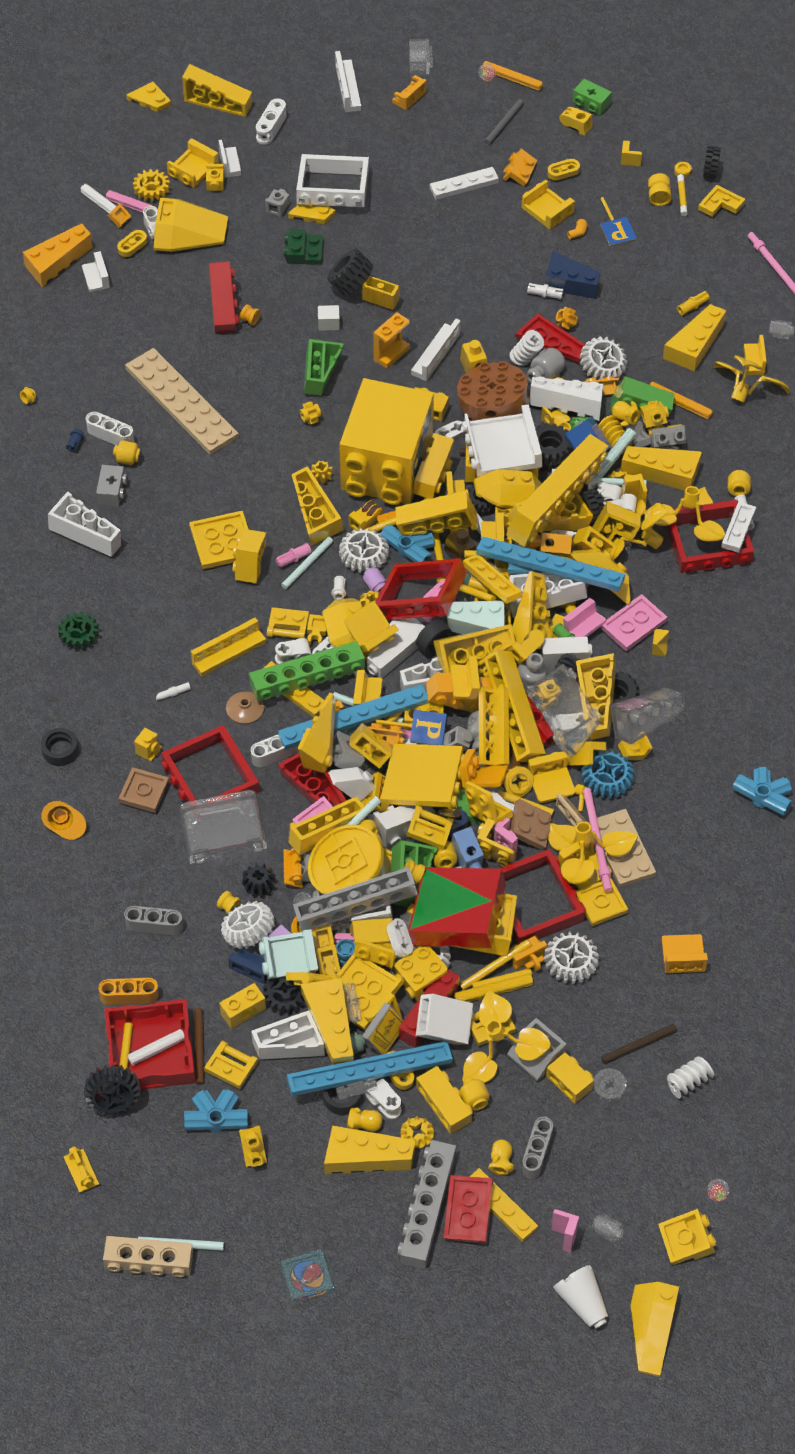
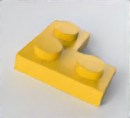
(720, 198)

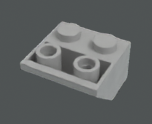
(538, 1067)

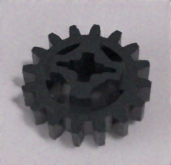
(282, 1001)

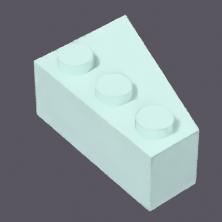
(475, 616)

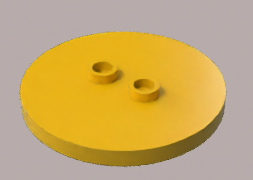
(345, 858)

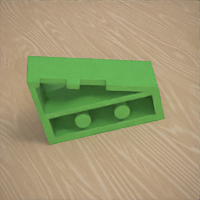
(320, 364)
(641, 394)
(418, 853)

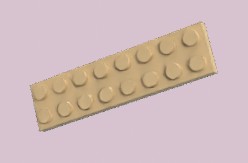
(182, 401)

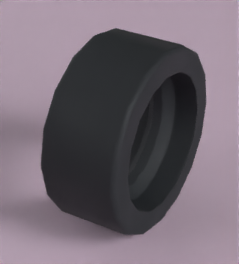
(431, 632)
(59, 734)
(340, 1108)

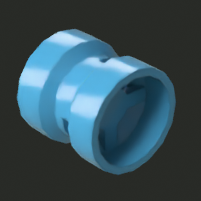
(345, 949)

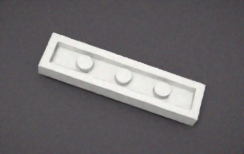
(464, 183)

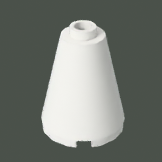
(583, 1296)

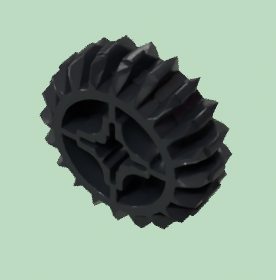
(112, 1089)

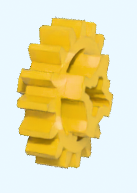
(151, 185)

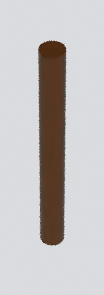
(199, 1062)

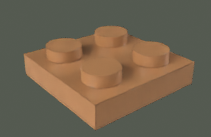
(143, 790)
(530, 824)

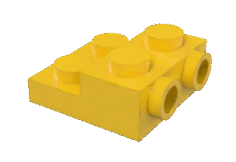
(687, 1237)

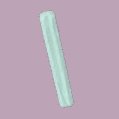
(616, 451)

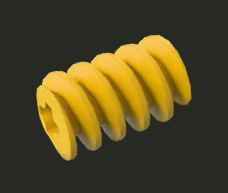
(612, 430)

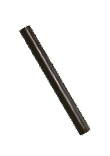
(447, 812)
(638, 1043)

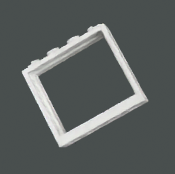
(333, 165)

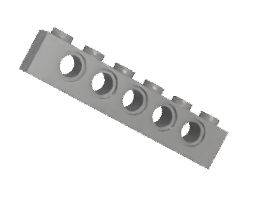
(355, 899)
(418, 1254)

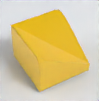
(660, 642)

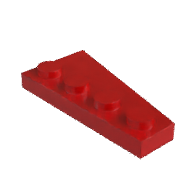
(554, 337)

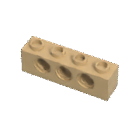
(139, 1248)

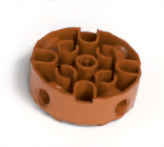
(492, 391)

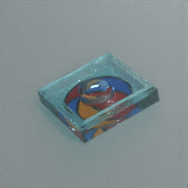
(307, 1275)

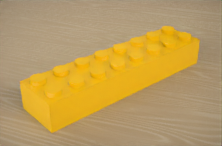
(557, 490)

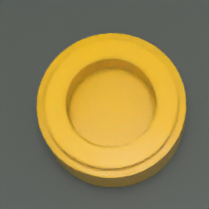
(683, 168)

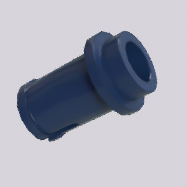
(76, 437)

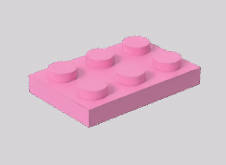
(634, 622)

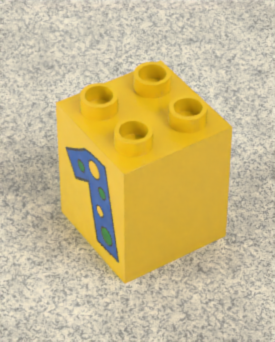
(385, 441)

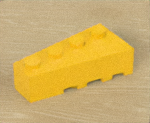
(695, 339)

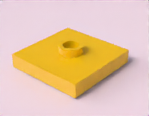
(601, 905)

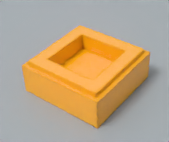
(119, 215)

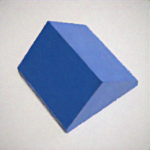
(581, 431)

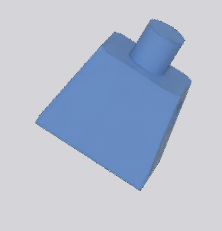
(467, 849)

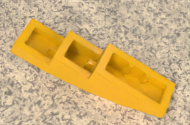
(325, 950)

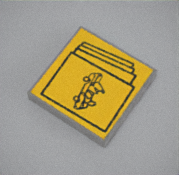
(383, 1029)

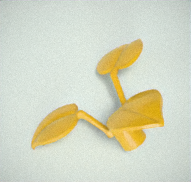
(741, 389)
(693, 498)
(649, 536)
(579, 871)
(492, 1014)

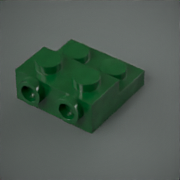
(303, 247)

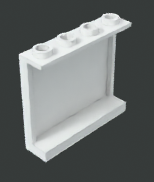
(503, 443)

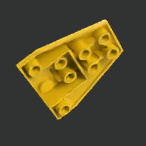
(187, 226)

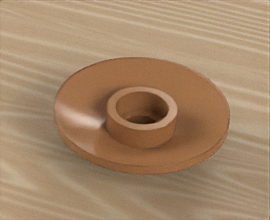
(244, 713)

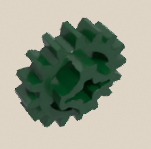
(77, 631)

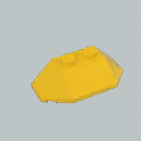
(506, 486)
(604, 560)
(334, 621)

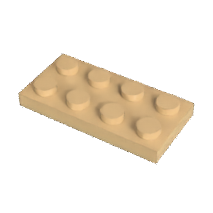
(634, 865)

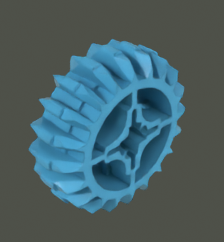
(611, 768)

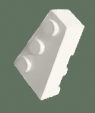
(289, 1038)

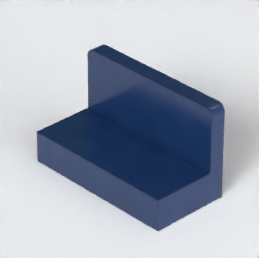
(248, 965)

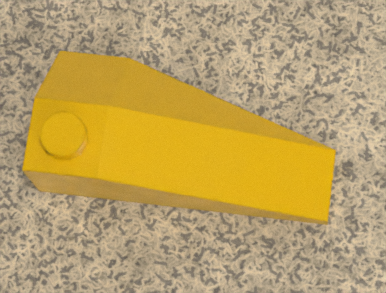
(532, 610)
(479, 644)
(317, 742)

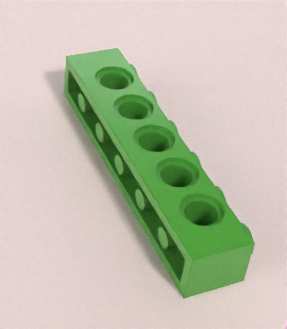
(293, 676)

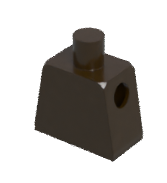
(457, 543)

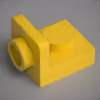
(637, 750)

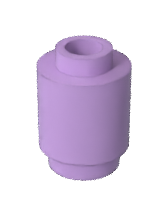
(374, 579)

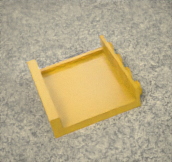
(423, 776)

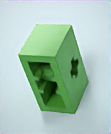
(592, 97)

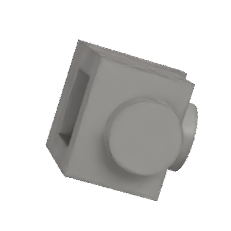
(279, 199)
(459, 736)

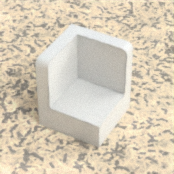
(328, 318)

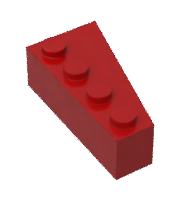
(222, 297)
(309, 782)

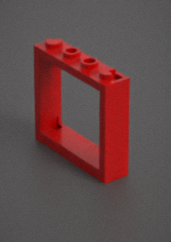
(714, 560)
(421, 607)
(198, 743)
(556, 924)

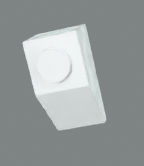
(353, 781)

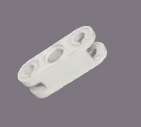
(271, 121)

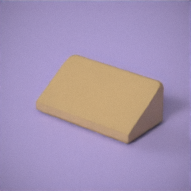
(569, 810)

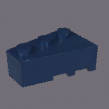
(572, 276)

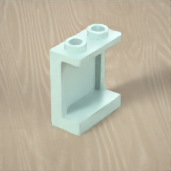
(288, 954)

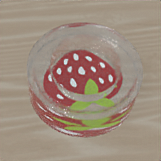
(486, 72)
(717, 1189)

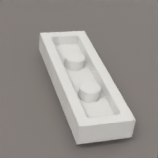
(738, 527)

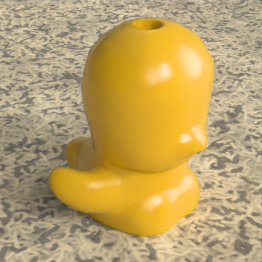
(625, 412)
(367, 1120)
(500, 1158)

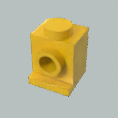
(215, 177)
(147, 745)

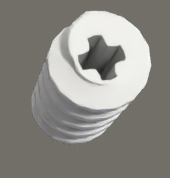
(527, 348)
(688, 1075)

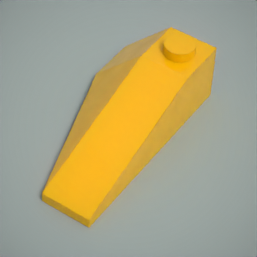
(652, 1317)

